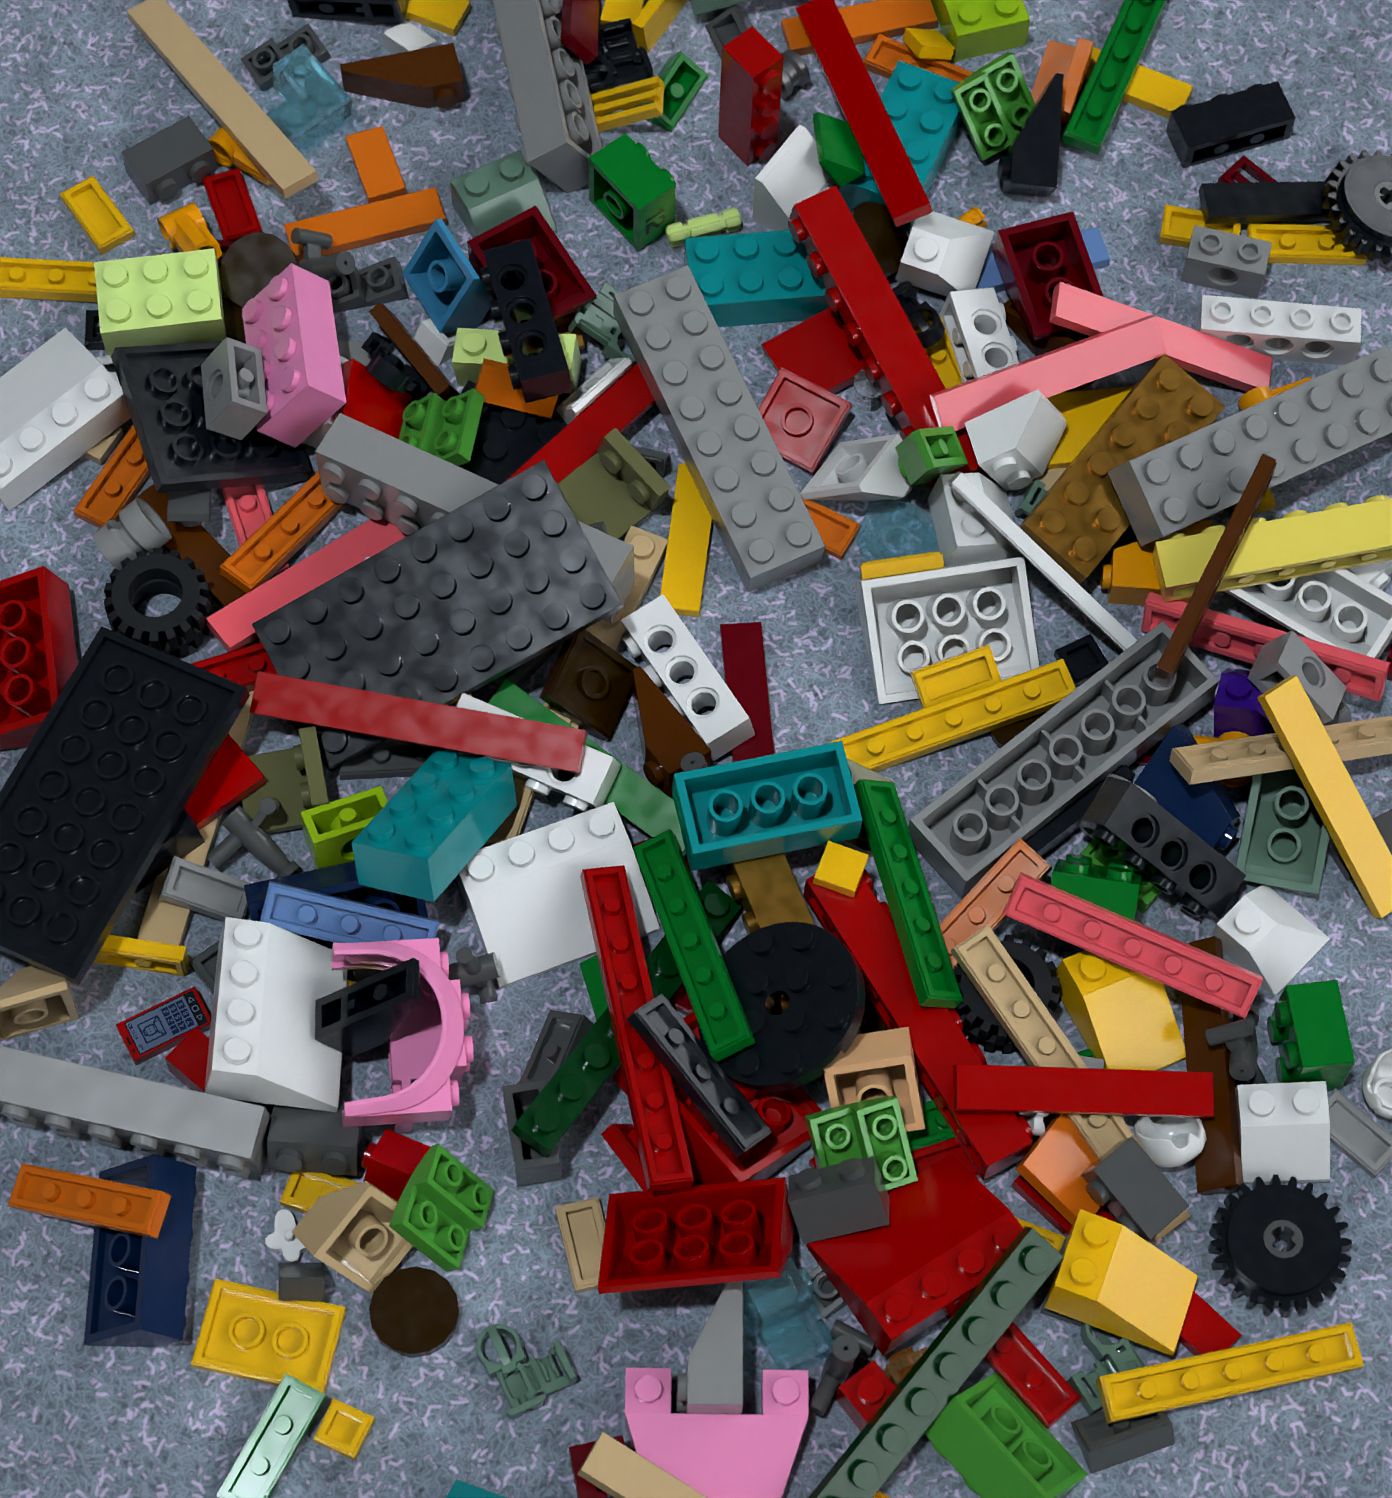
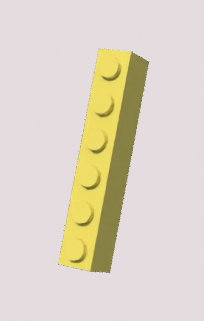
(1280, 547)

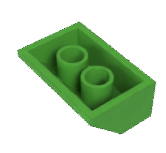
(1002, 1445)

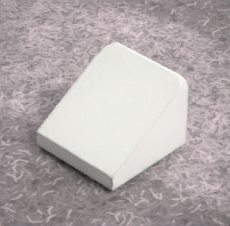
(406, 38)
(437, 345)

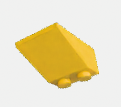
(1120, 1013)
(1121, 1284)

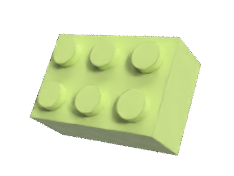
(160, 300)

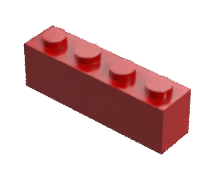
(750, 96)

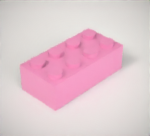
(300, 353)

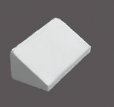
(593, 388)

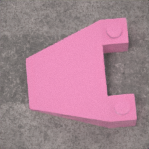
(720, 1451)

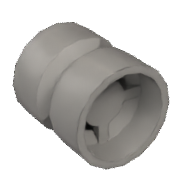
(136, 531)

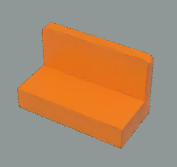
(1072, 63)

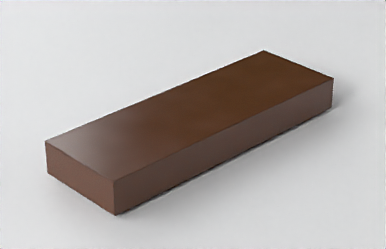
(413, 352)

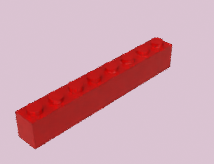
(871, 314)
(936, 1033)

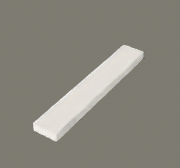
(1041, 561)

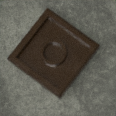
(589, 684)

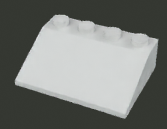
(52, 414)
(943, 613)
(531, 894)
(266, 1019)

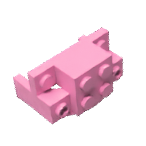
(426, 1048)

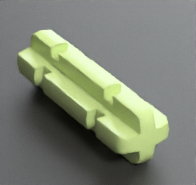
(703, 226)

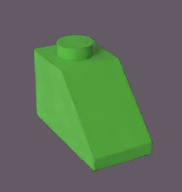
(930, 453)

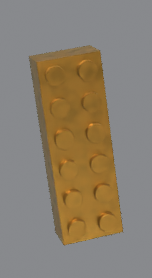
(1081, 510)

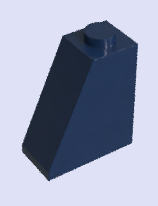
(1200, 806)

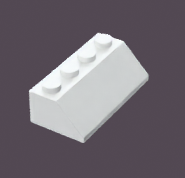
(1327, 608)

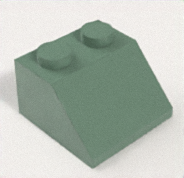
(498, 194)

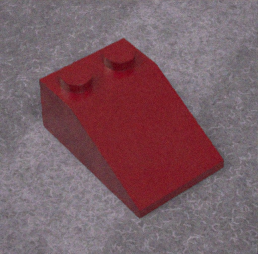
(1035, 260)
(561, 277)

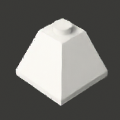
(944, 254)
(860, 472)
(1269, 938)

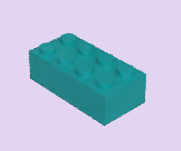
(925, 122)
(755, 278)
(766, 805)
(434, 824)

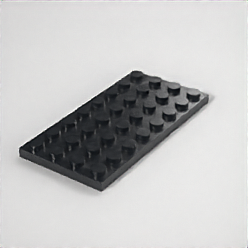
(447, 604)
(102, 795)

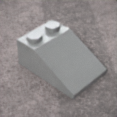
(716, 1362)

